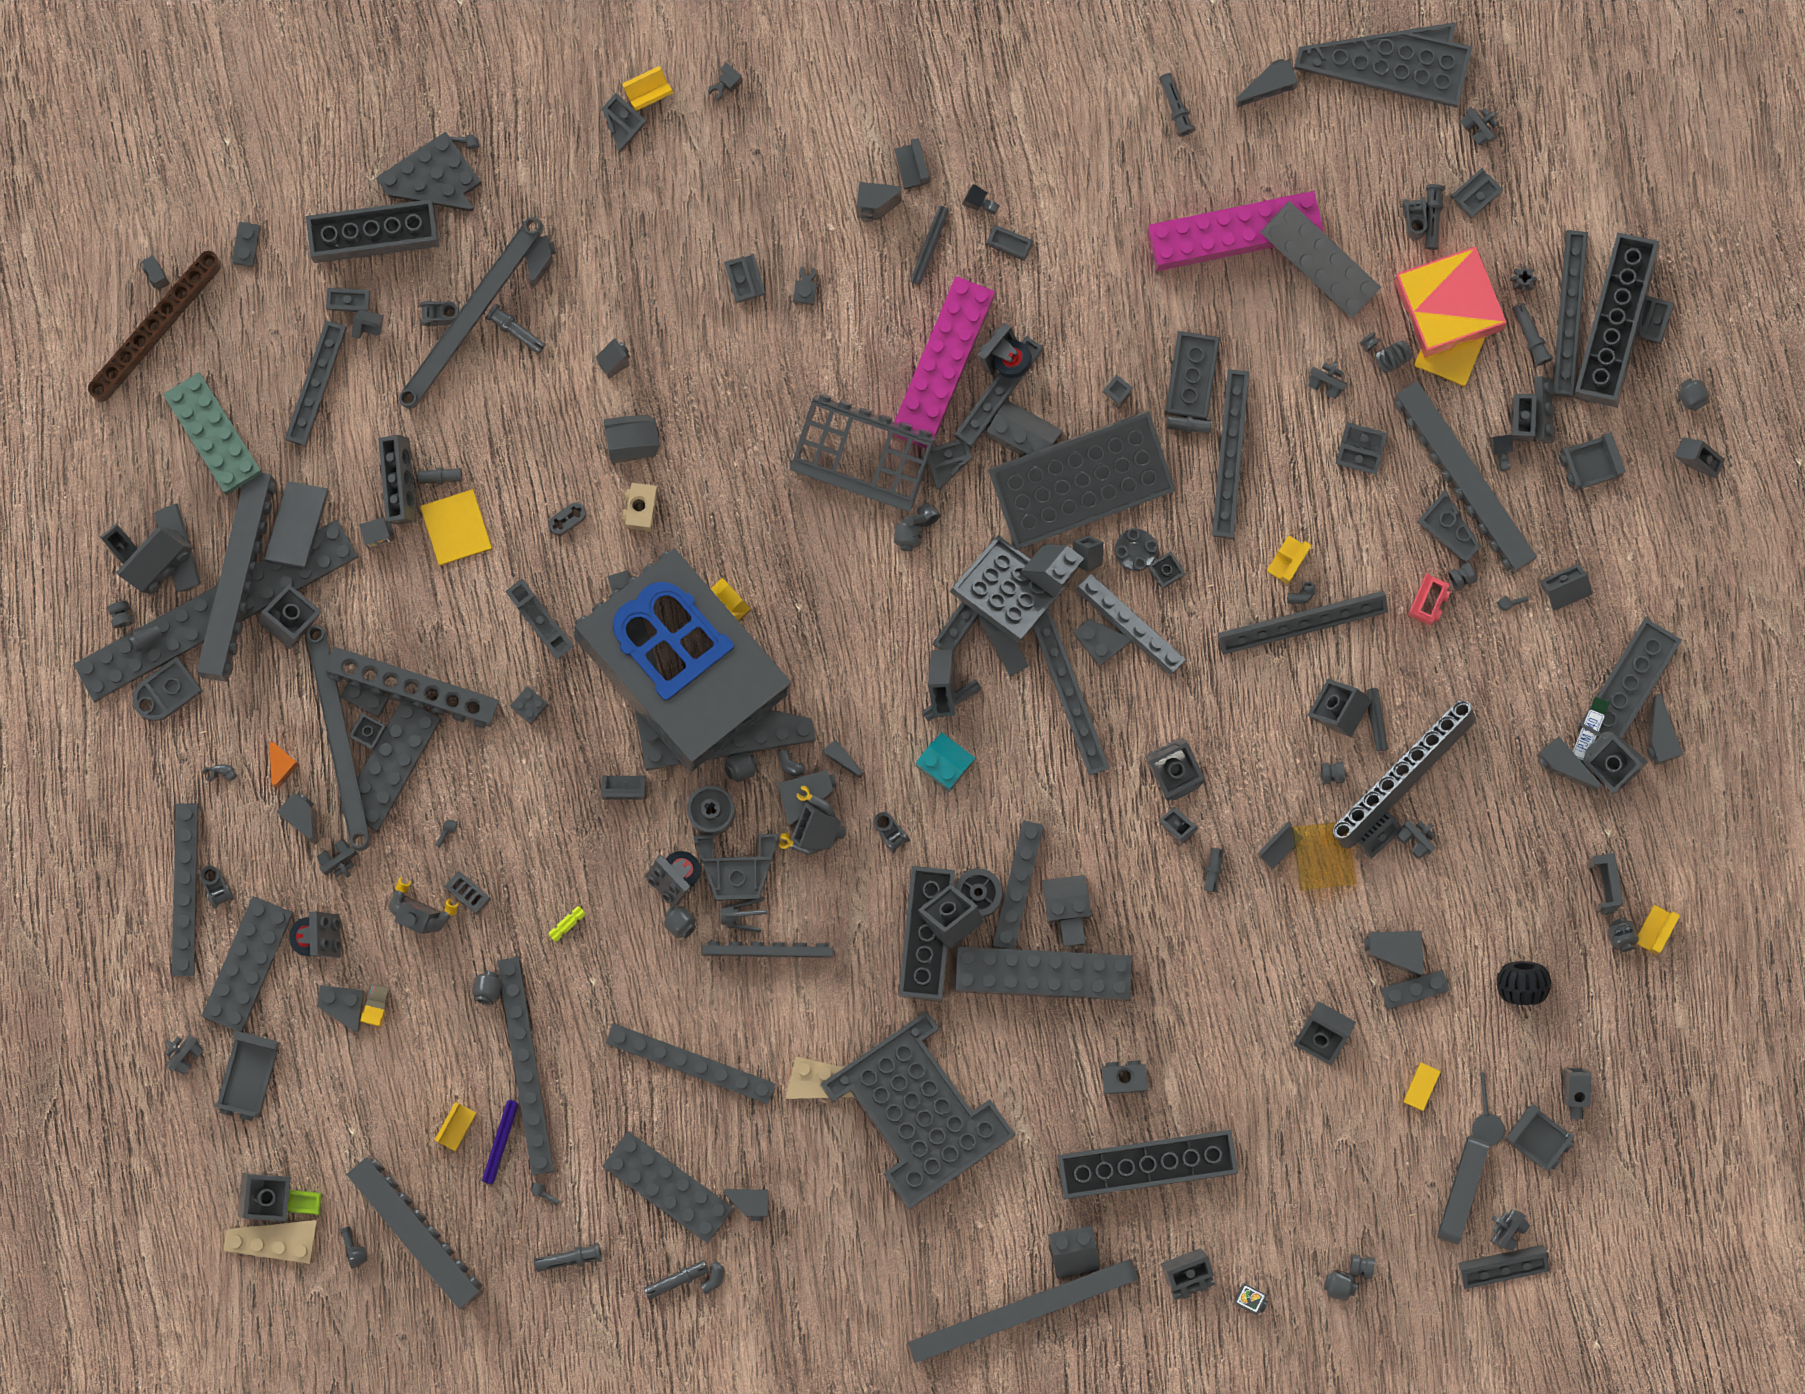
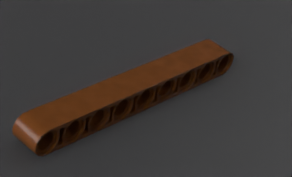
(153, 336)

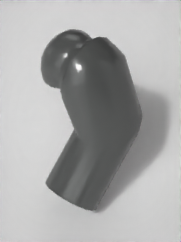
(790, 766)
(716, 1277)

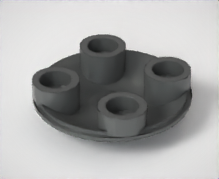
(1135, 549)

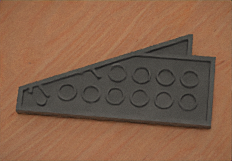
(1404, 62)
(768, 732)

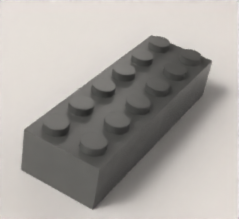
(372, 231)
(922, 951)

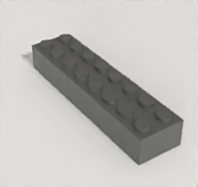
(1617, 320)
(1043, 973)
(1147, 1164)
(415, 1233)

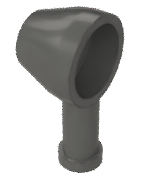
(926, 516)
(355, 1255)

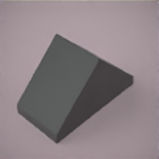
(119, 543)
(1178, 825)

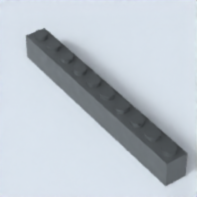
(1464, 477)
(236, 578)

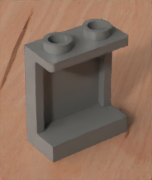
(1592, 462)
(1610, 881)
(1540, 1138)

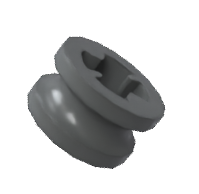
(1370, 341)

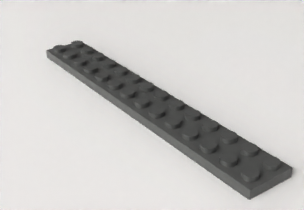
(188, 623)

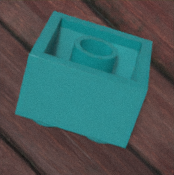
(945, 761)

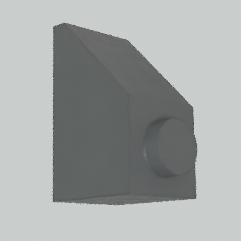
(539, 258)
(1699, 456)
(750, 1202)

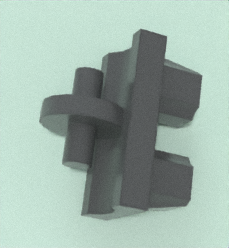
(1474, 118)
(1318, 376)
(1411, 831)
(345, 854)
(177, 1062)
(1506, 1227)

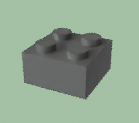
(153, 269)
(1166, 570)
(529, 705)
(367, 731)

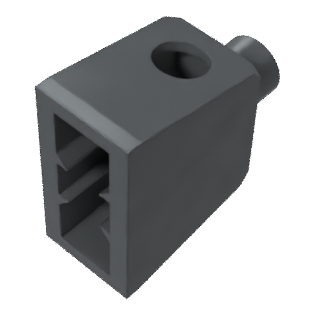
(1576, 1081)

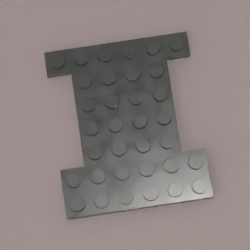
(919, 1112)

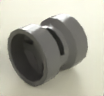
(1462, 576)
(120, 614)
(1332, 773)
(1362, 1266)

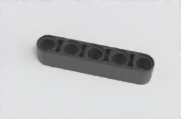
(1463, 1190)

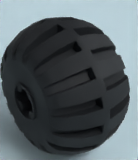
(1523, 983)

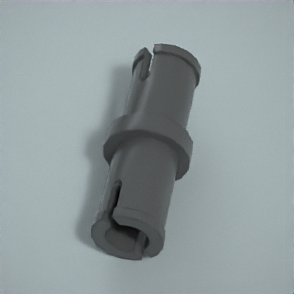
(1189, 424)
(440, 475)
(1214, 870)

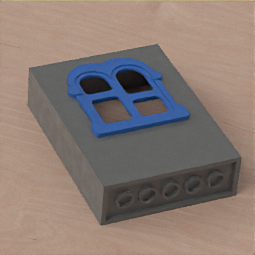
(714, 693)

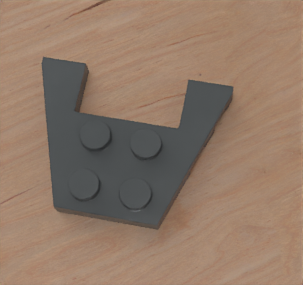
(737, 876)

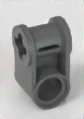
(1415, 213)
(435, 313)
(891, 832)
(216, 887)

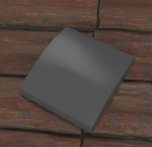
(1361, 448)

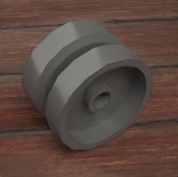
(707, 798)

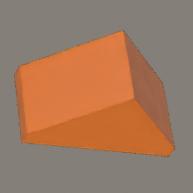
(281, 765)

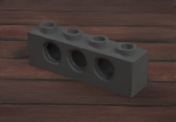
(397, 479)

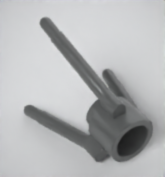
(731, 914)

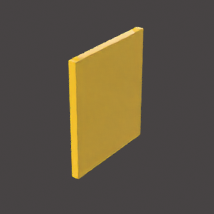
(1453, 363)
(456, 527)

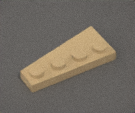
(808, 1076)
(276, 1241)

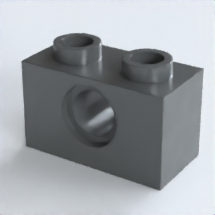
(1523, 417)
(1113, 1085)

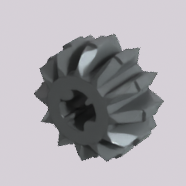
(1394, 356)

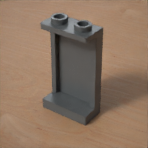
(247, 1075)

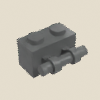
(1188, 1274)

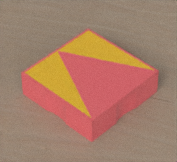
(1450, 301)

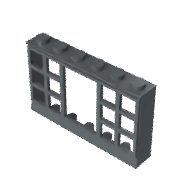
(848, 482)

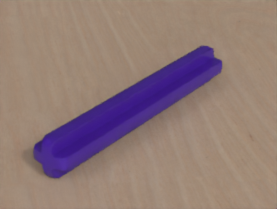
(500, 1142)

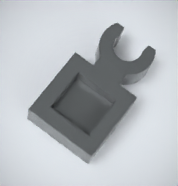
(805, 290)

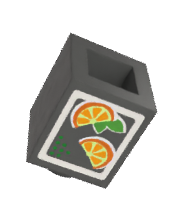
(376, 532)
(1250, 1299)

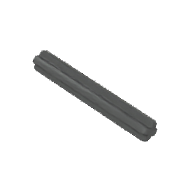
(929, 245)

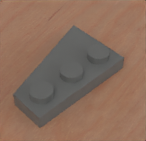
(1448, 527)

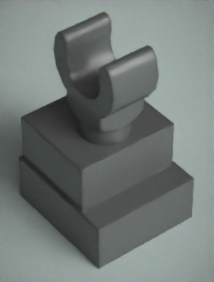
(729, 79)

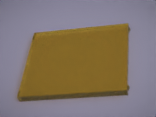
(1321, 858)

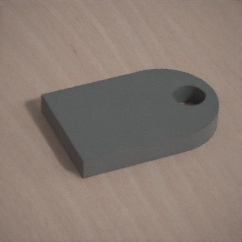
(167, 690)

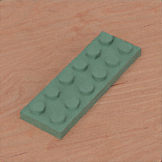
(212, 433)

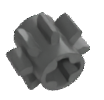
(1528, 275)

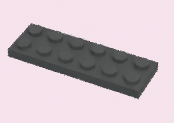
(1320, 259)
(1634, 676)
(394, 760)
(247, 964)
(668, 1187)

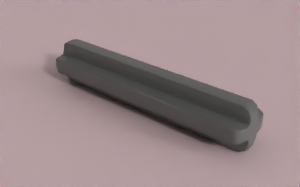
(960, 695)
(1377, 720)

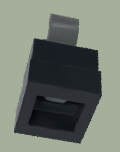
(976, 198)
(1502, 445)

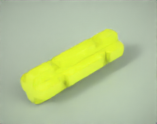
(567, 923)

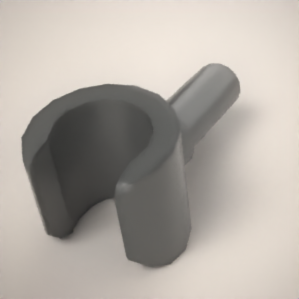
(471, 140)
(1504, 603)
(449, 826)
(537, 1189)

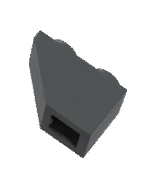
(613, 358)

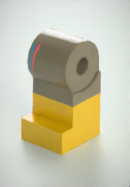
(376, 1005)

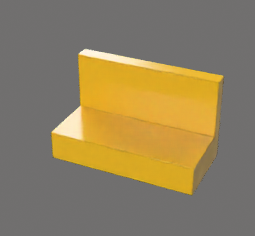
(647, 88)
(1657, 929)
(455, 1126)

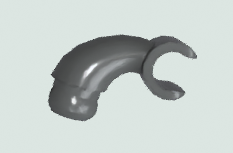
(224, 769)

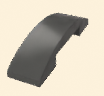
(539, 619)

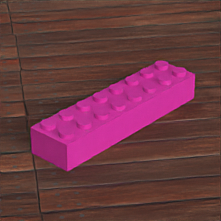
(1222, 231)
(945, 357)

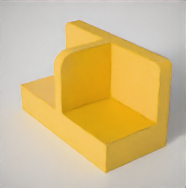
(1288, 559)

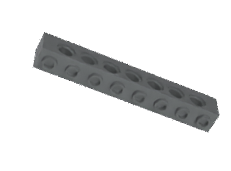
(341, 658)

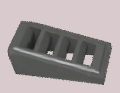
(840, 756)
(482, 901)

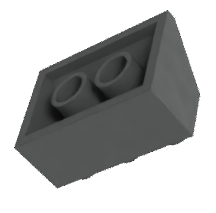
(1021, 430)
(155, 560)

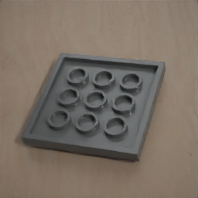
(1001, 592)

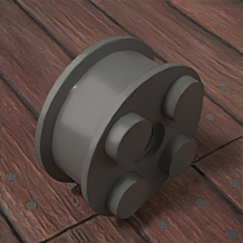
(987, 883)

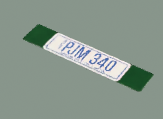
(1594, 720)

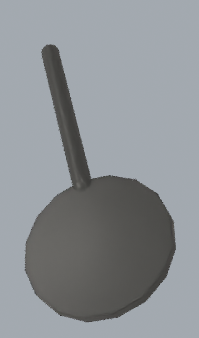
(1487, 1126)

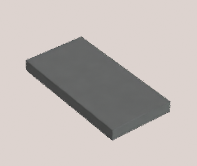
(1192, 375)
(296, 525)

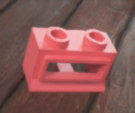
(1415, 611)

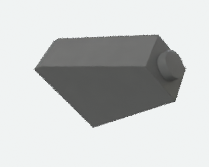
(942, 682)
(818, 784)
(1397, 949)

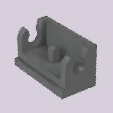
(623, 787)

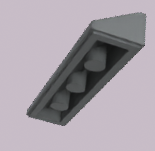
(186, 573)
(1504, 1266)

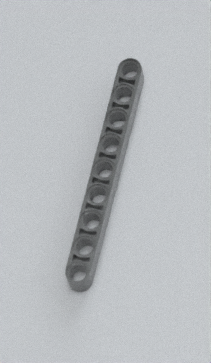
(1401, 784)

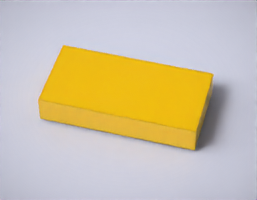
(1421, 1086)

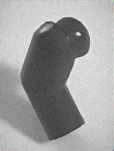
(1304, 594)

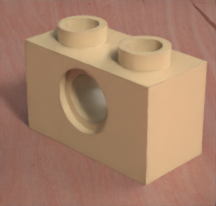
(640, 519)

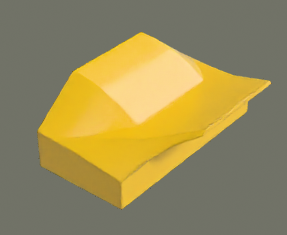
(731, 599)

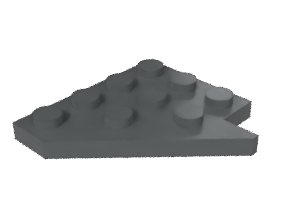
(432, 173)

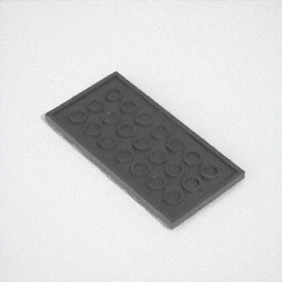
(1081, 479)

